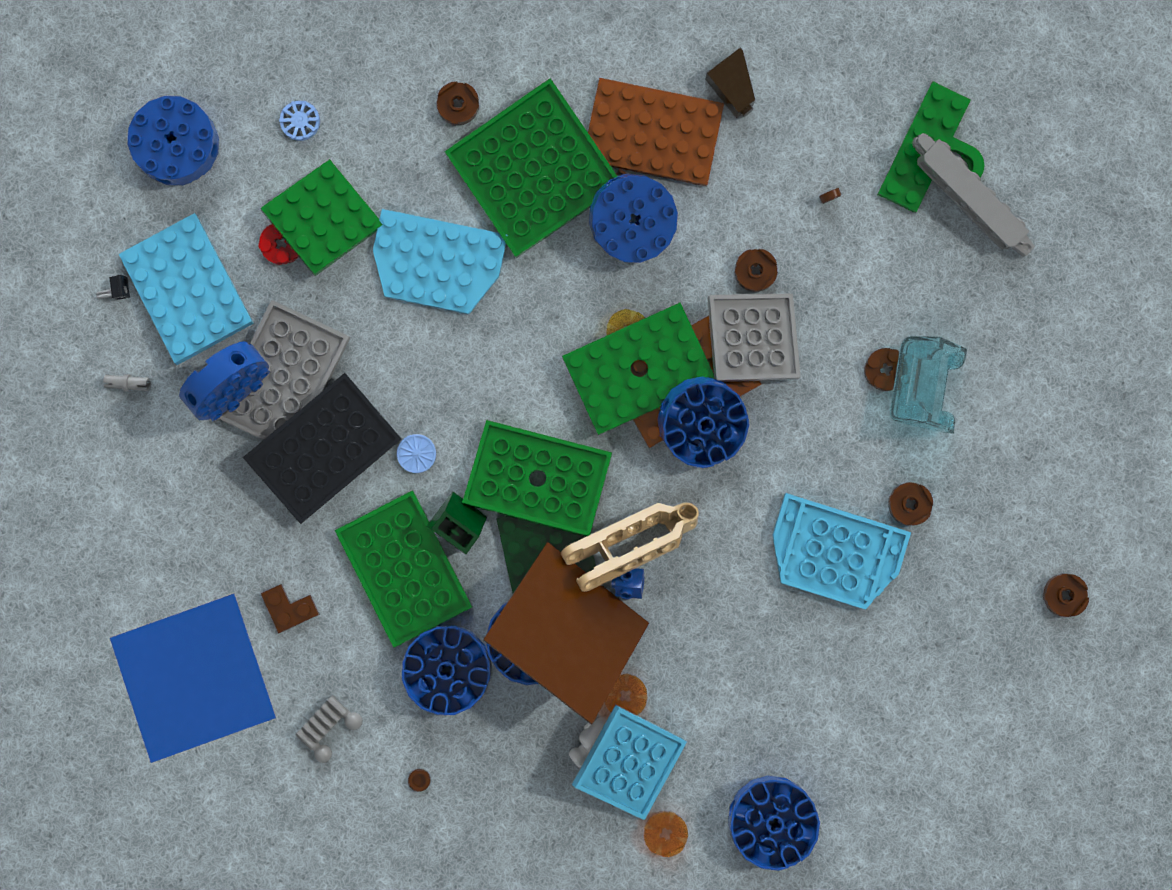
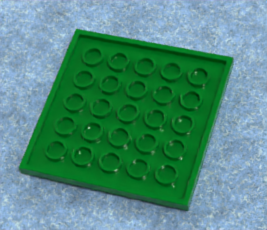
(532, 167)

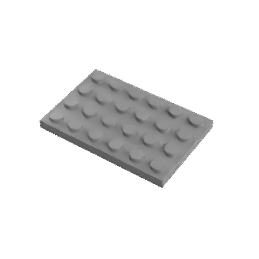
(300, 364)

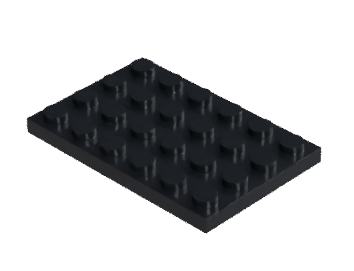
(322, 448)

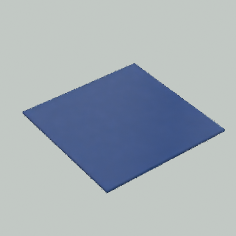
(192, 678)

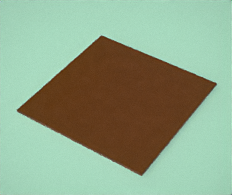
(566, 636)

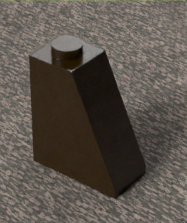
(733, 84)

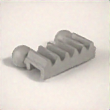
(322, 723)

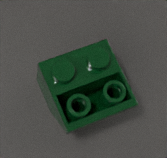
(458, 523)

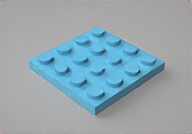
(629, 762)

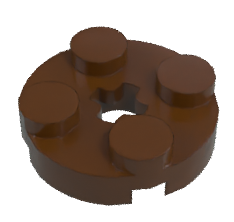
(459, 91)
(754, 258)
(875, 363)
(898, 502)
(1078, 593)

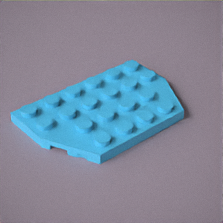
(436, 261)
(836, 551)

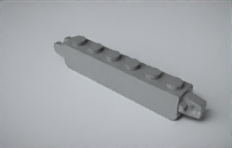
(972, 195)

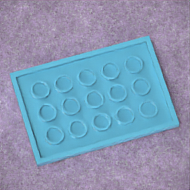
(186, 289)

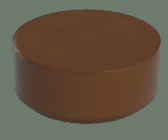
(829, 196)
(419, 780)

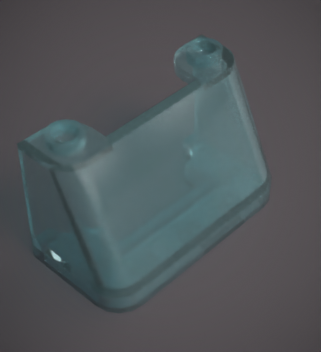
(923, 380)

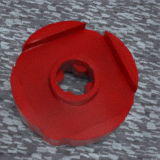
(268, 246)

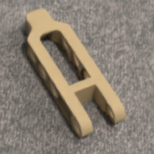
(674, 518)

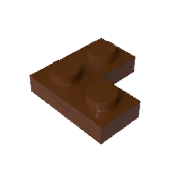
(287, 614)

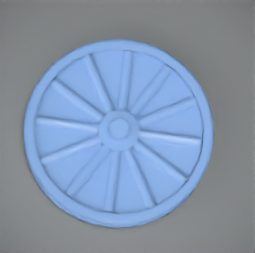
(416, 453)

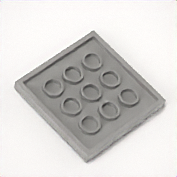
(753, 337)

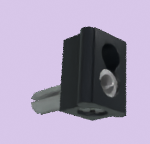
(118, 290)

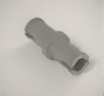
(127, 382)

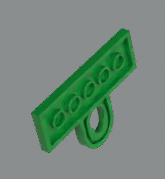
(939, 119)

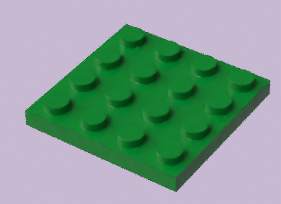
(321, 217)

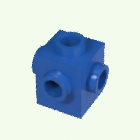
(630, 584)

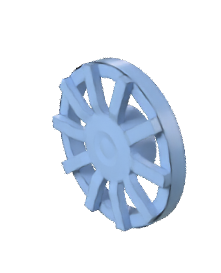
(299, 120)

